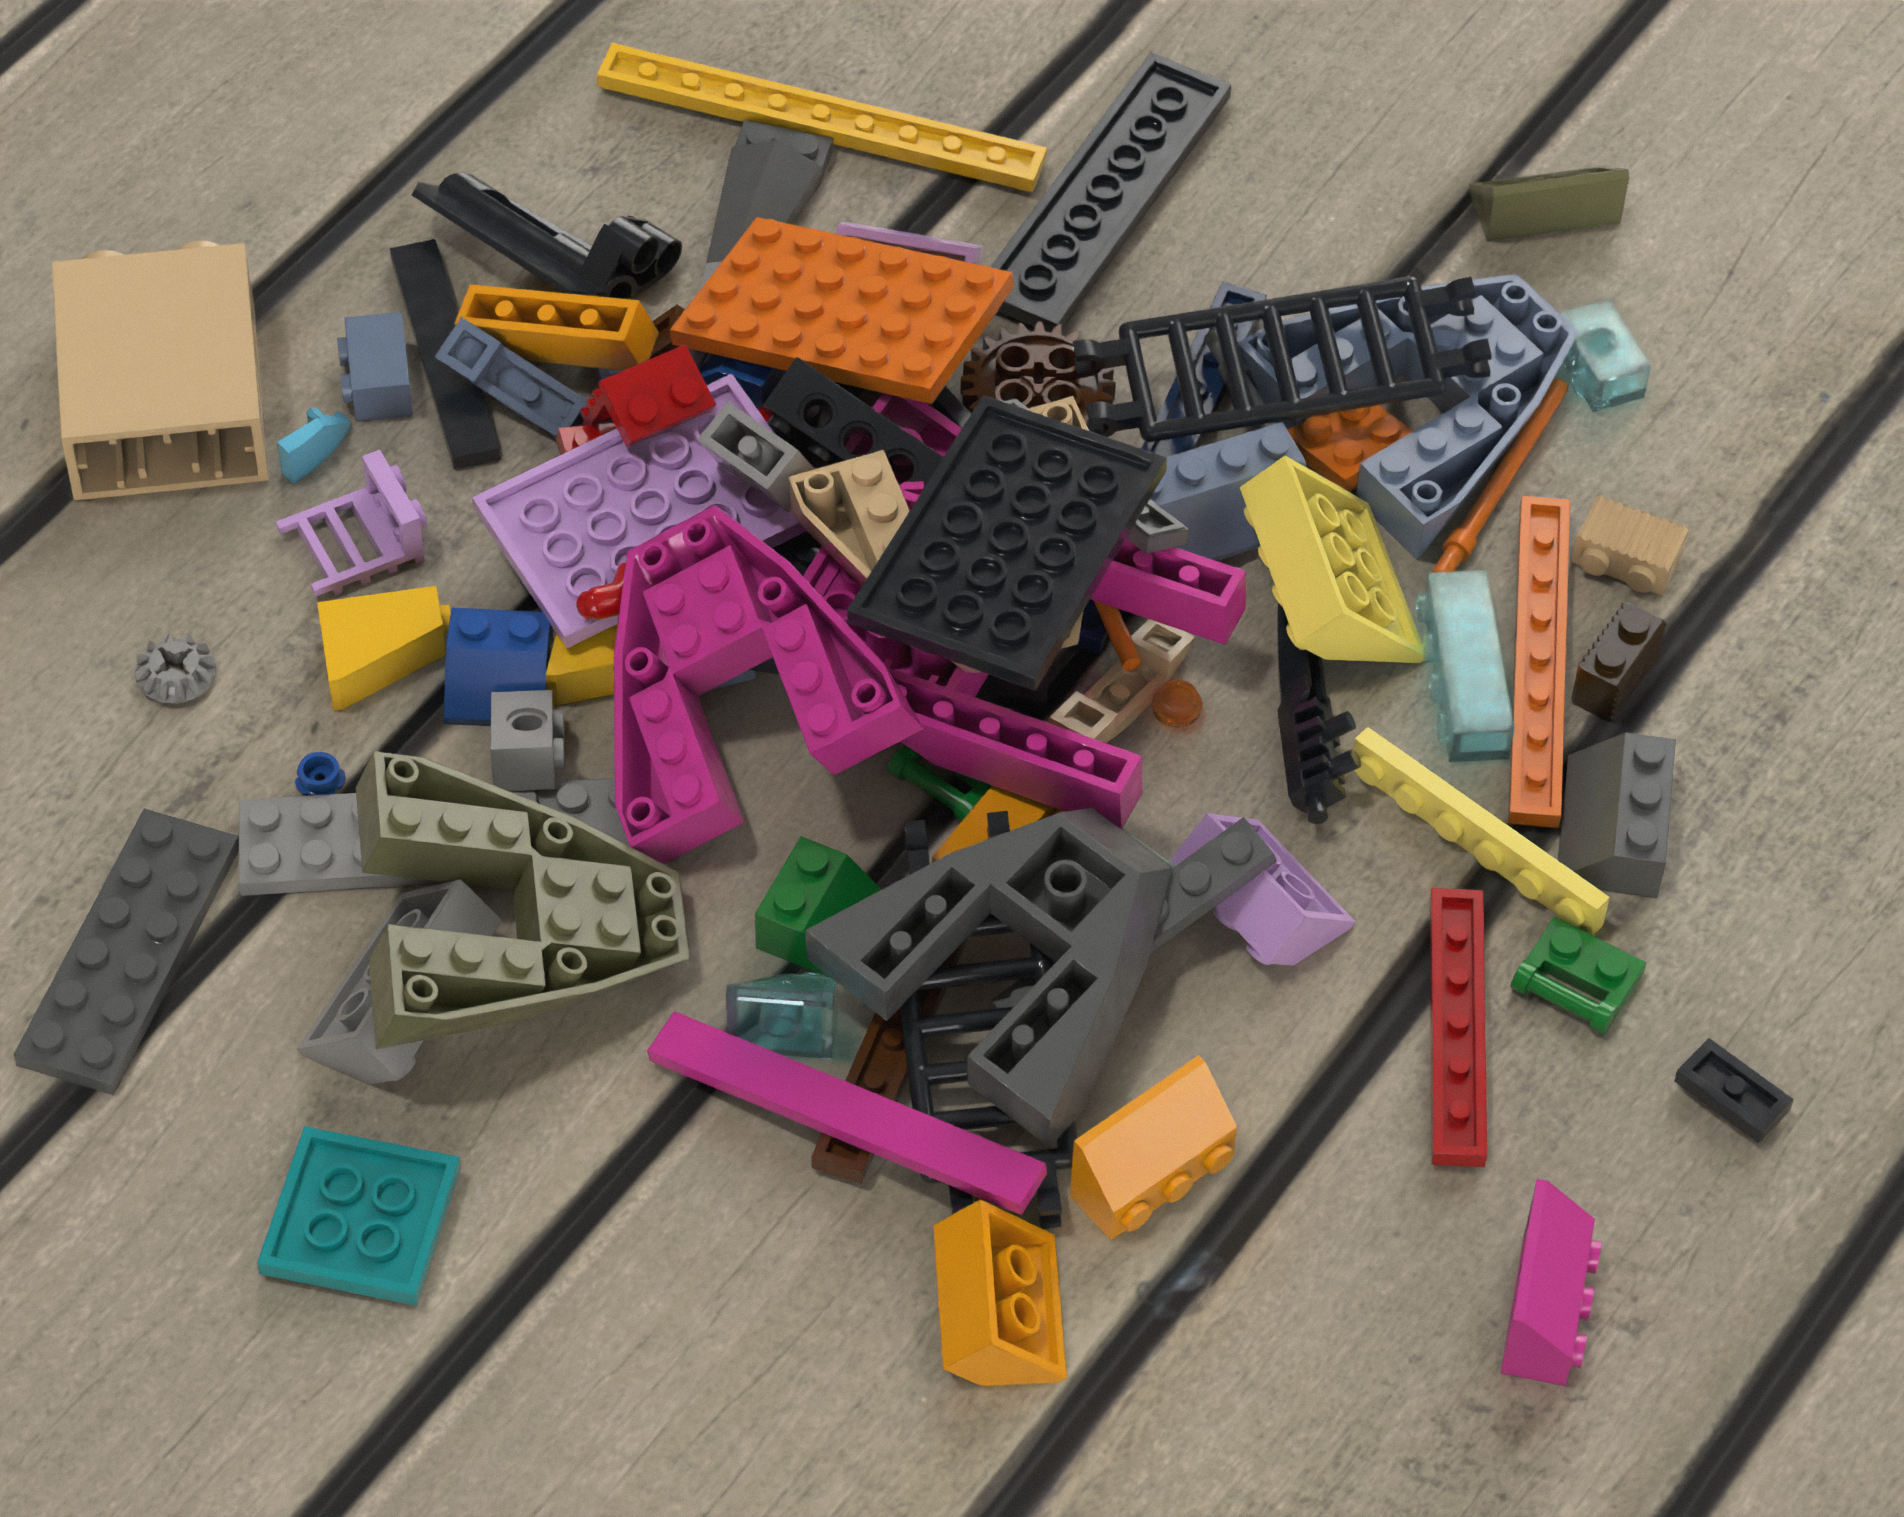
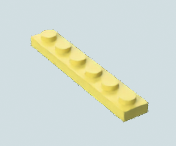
(1480, 833)

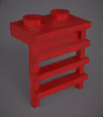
(650, 397)

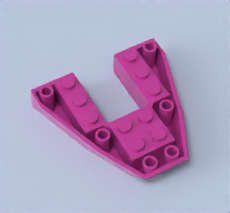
(696, 614)

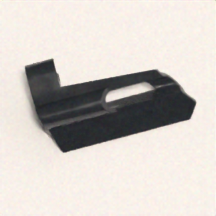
(619, 264)

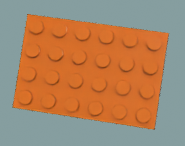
(843, 307)

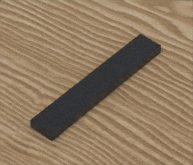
(432, 318)

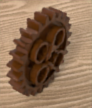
(1033, 370)

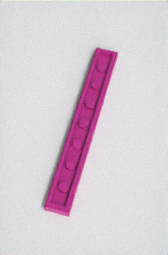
(848, 1112)

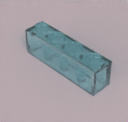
(1466, 666)

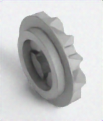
(170, 685)

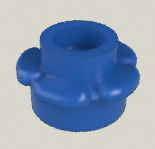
(319, 766)

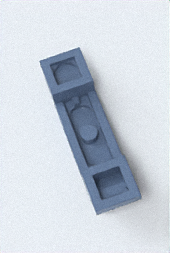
(511, 379)

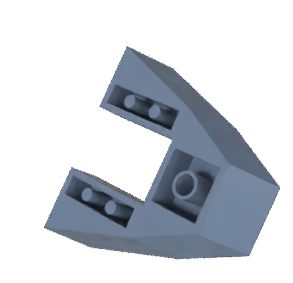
(1436, 468)

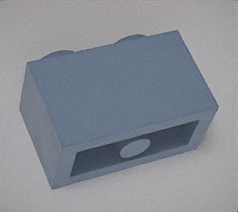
(377, 366)

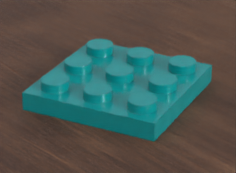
(359, 1215)

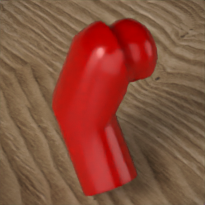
(602, 600)

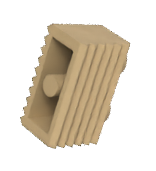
(1629, 546)

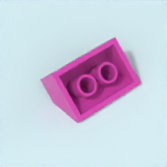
(1551, 1289)

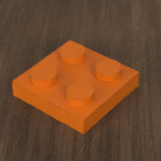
(1342, 440)

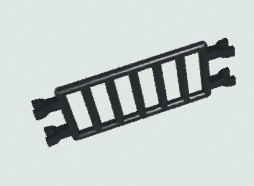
(1140, 413)
(917, 1027)

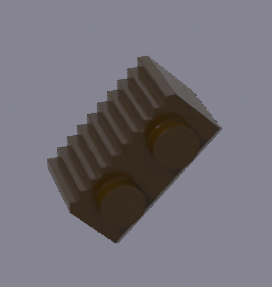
(1618, 661)

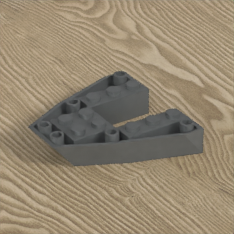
(1070, 891)

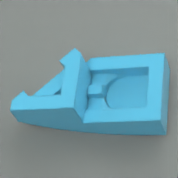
(311, 444)

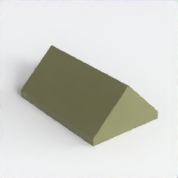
(1550, 201)

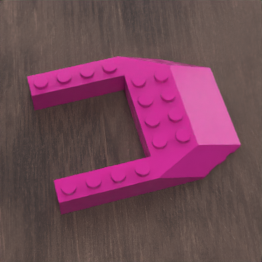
(1023, 751)

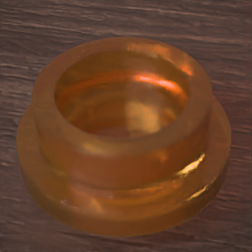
(1177, 704)

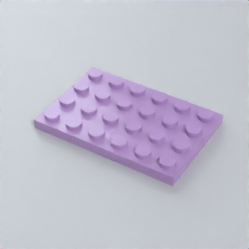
(583, 511)

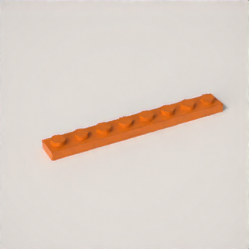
(1539, 662)

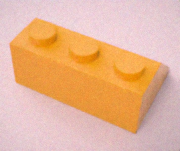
(1152, 1150)
(998, 1298)

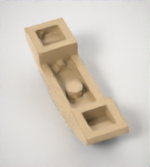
(1125, 694)

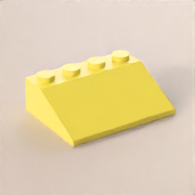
(1329, 567)

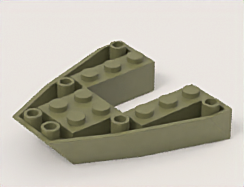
(583, 903)

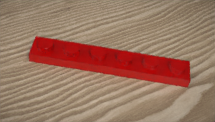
(1457, 1028)

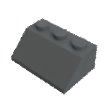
(1618, 813)

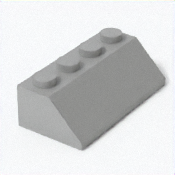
(345, 1028)

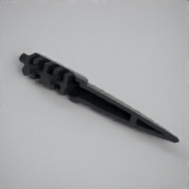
(1310, 730)

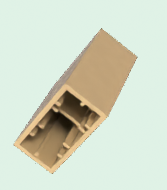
(158, 371)

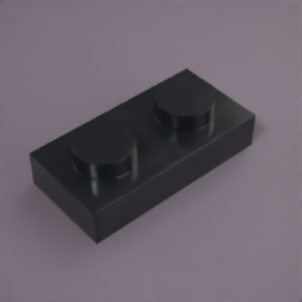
(1733, 1090)

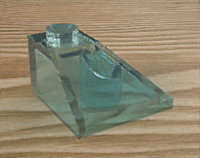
(785, 1013)

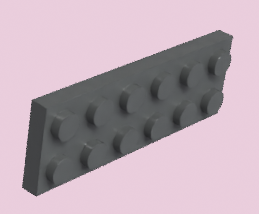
(127, 952)

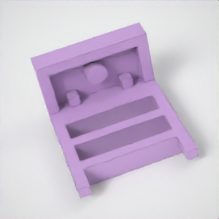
(383, 513)

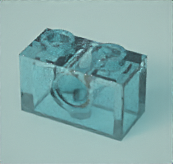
(1605, 358)

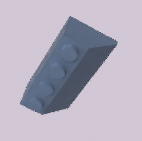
(1205, 490)

